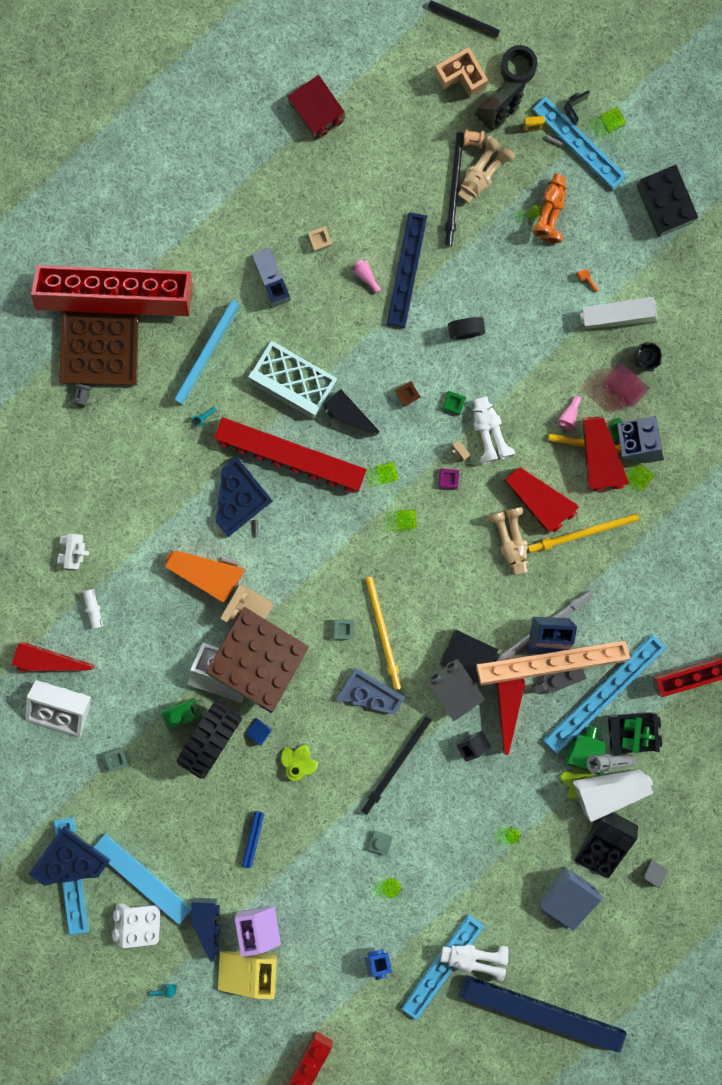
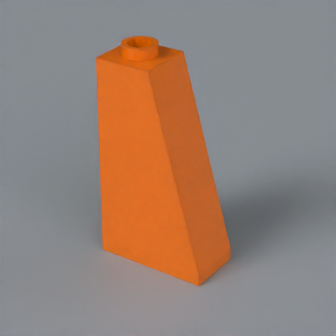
(209, 575)

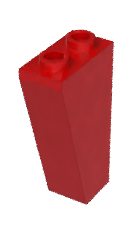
(601, 456)
(541, 500)

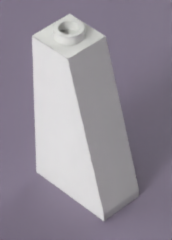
(620, 313)
(611, 792)

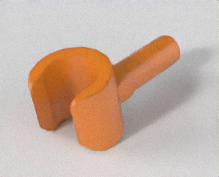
(585, 275)

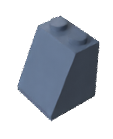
(570, 899)

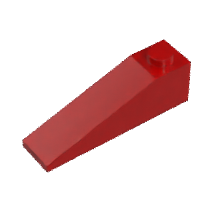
(39, 659)
(509, 703)

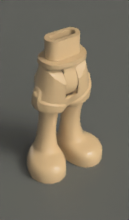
(478, 180)
(513, 550)

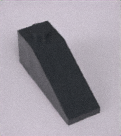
(345, 411)

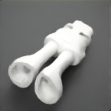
(486, 421)
(465, 959)

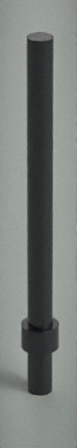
(450, 225)
(375, 796)

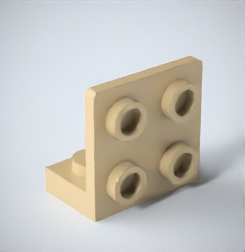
(246, 598)

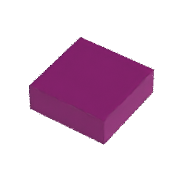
(448, 478)

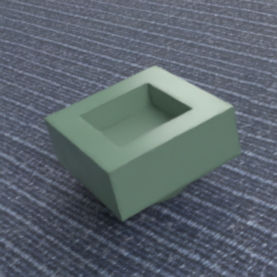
(343, 629)
(116, 759)
(380, 842)

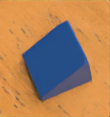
(259, 731)

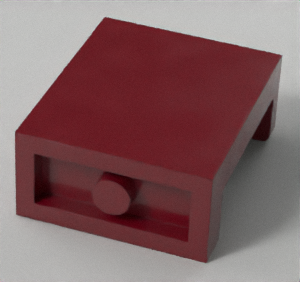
(317, 107)

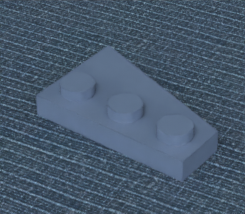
(369, 692)

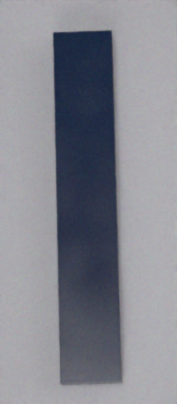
(407, 270)

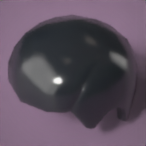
(647, 356)

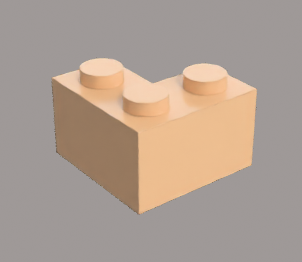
(464, 69)

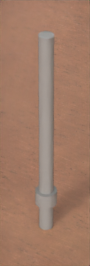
(575, 605)

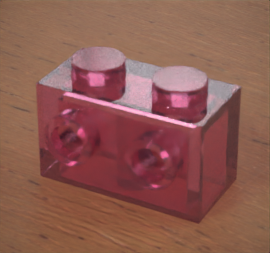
(625, 385)

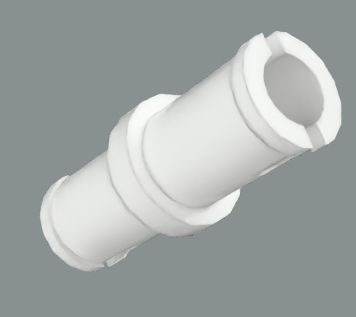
(92, 608)

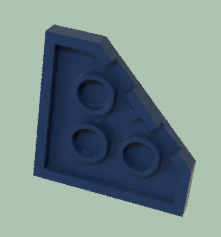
(239, 497)
(68, 860)

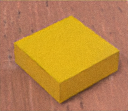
(533, 123)

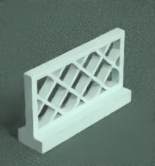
(287, 395)

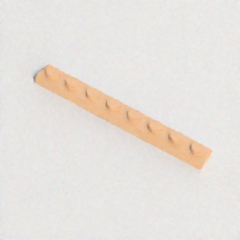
(552, 663)

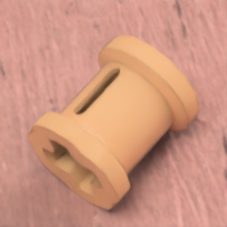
(473, 138)

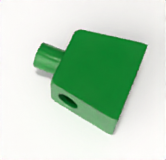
(181, 714)
(583, 748)

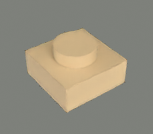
(320, 239)
(459, 451)

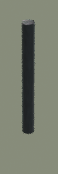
(464, 18)

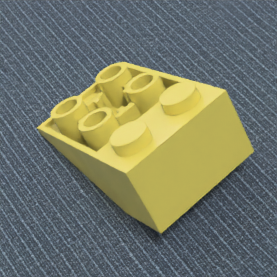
(248, 975)

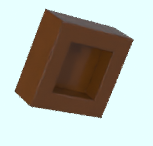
(407, 394)

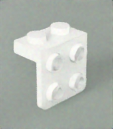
(136, 925)

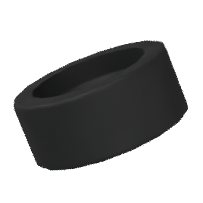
(523, 51)
(466, 328)

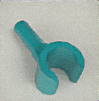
(202, 417)
(169, 991)

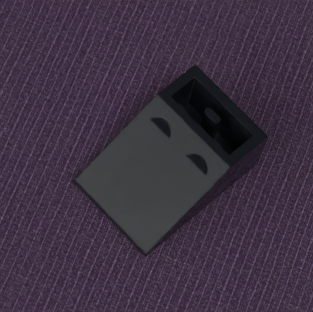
(501, 104)
(607, 844)

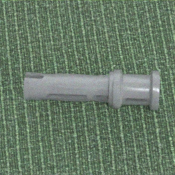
(606, 763)

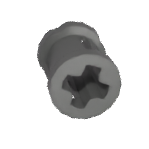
(81, 394)

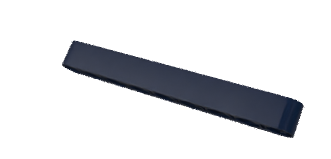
(543, 1013)

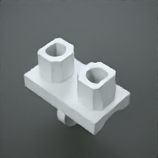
(74, 551)

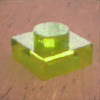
(612, 120)
(387, 473)
(641, 476)
(406, 519)

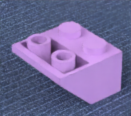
(257, 930)

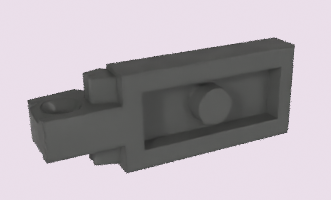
(557, 681)

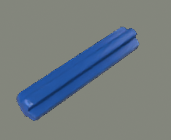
(252, 839)

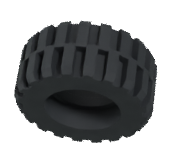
(209, 739)

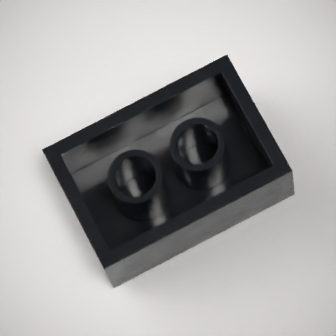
(667, 201)

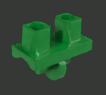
(633, 744)

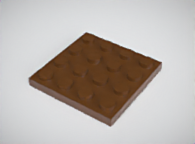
(99, 348)
(257, 660)

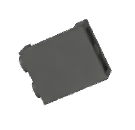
(455, 689)

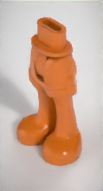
(552, 205)

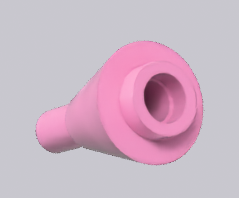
(364, 272)
(568, 418)

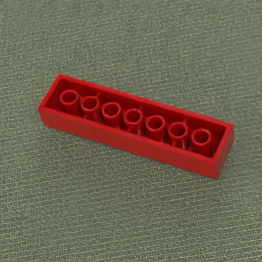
(112, 290)

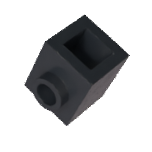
(473, 746)

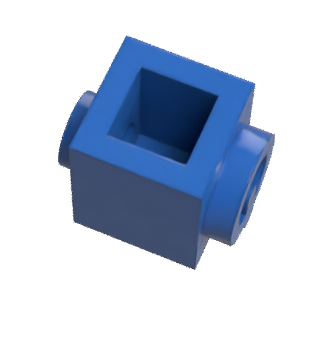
(378, 964)

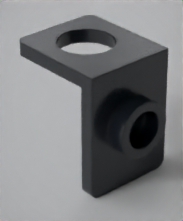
(573, 100)

